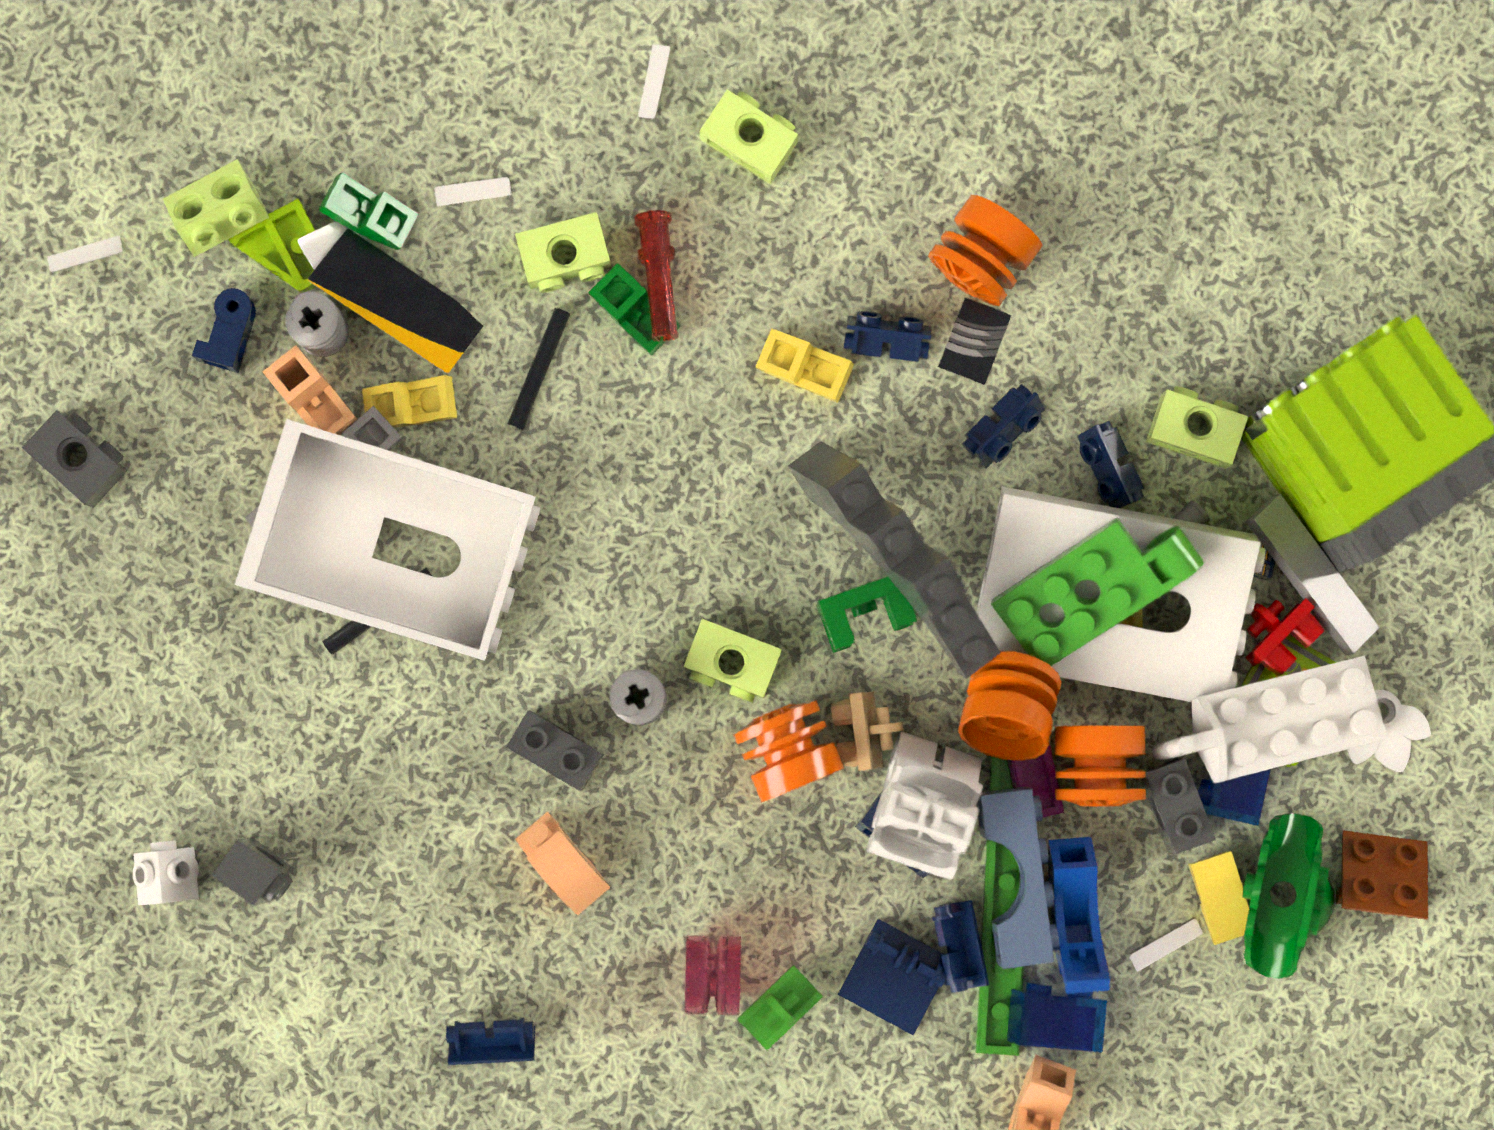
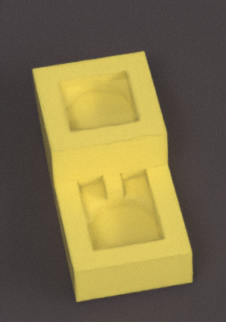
(804, 365)
(413, 401)
(1221, 896)

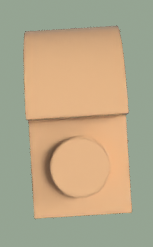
(309, 392)
(562, 864)
(1043, 1096)

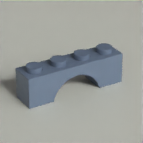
(1022, 931)

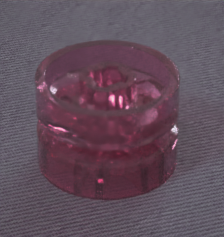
(712, 975)

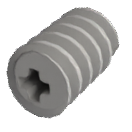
(300, 321)
(622, 691)

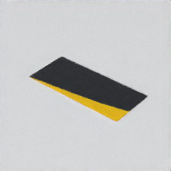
(396, 300)

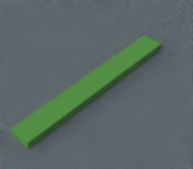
(1000, 891)

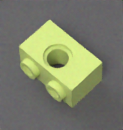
(761, 157)
(540, 244)
(1171, 428)
(715, 640)

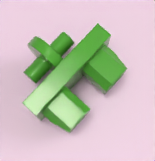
(780, 1007)

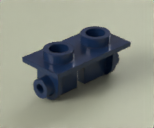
(903, 335)
(1018, 413)
(1100, 449)
(964, 959)
(503, 1043)

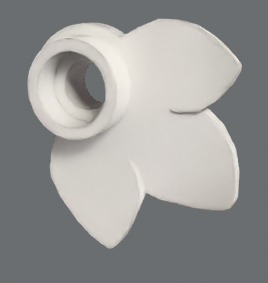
(1401, 726)

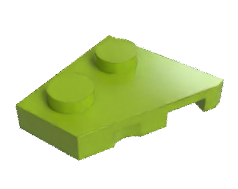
(276, 244)

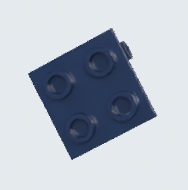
(894, 977)

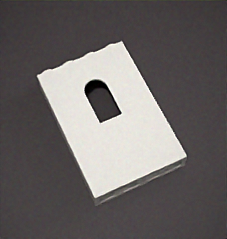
(324, 520)
(1174, 665)

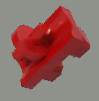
(1297, 622)

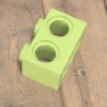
(215, 208)

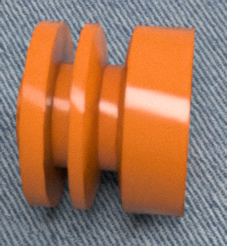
(990, 242)
(1010, 707)
(788, 750)
(1100, 763)

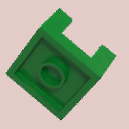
(863, 601)

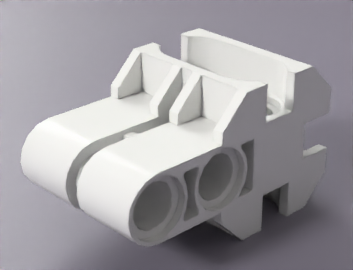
(926, 806)

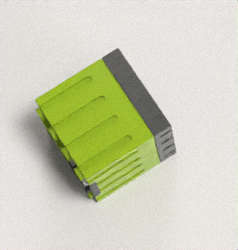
(1374, 443)

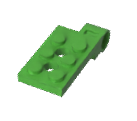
(1126, 582)

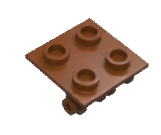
(1384, 875)

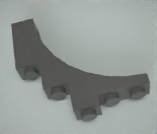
(889, 537)

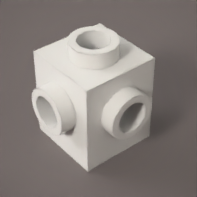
(166, 874)

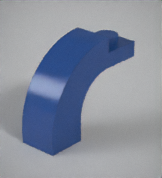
(1076, 916)

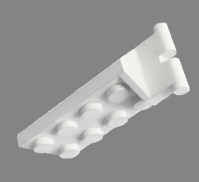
(1282, 721)

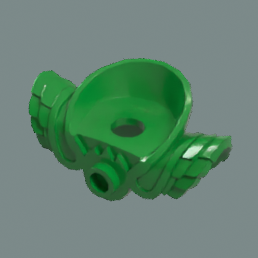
(1278, 934)

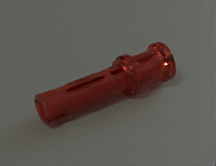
(656, 256)

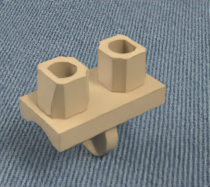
(870, 727)

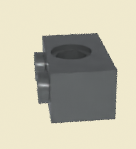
(52, 450)
(555, 750)
(1177, 806)
(254, 872)

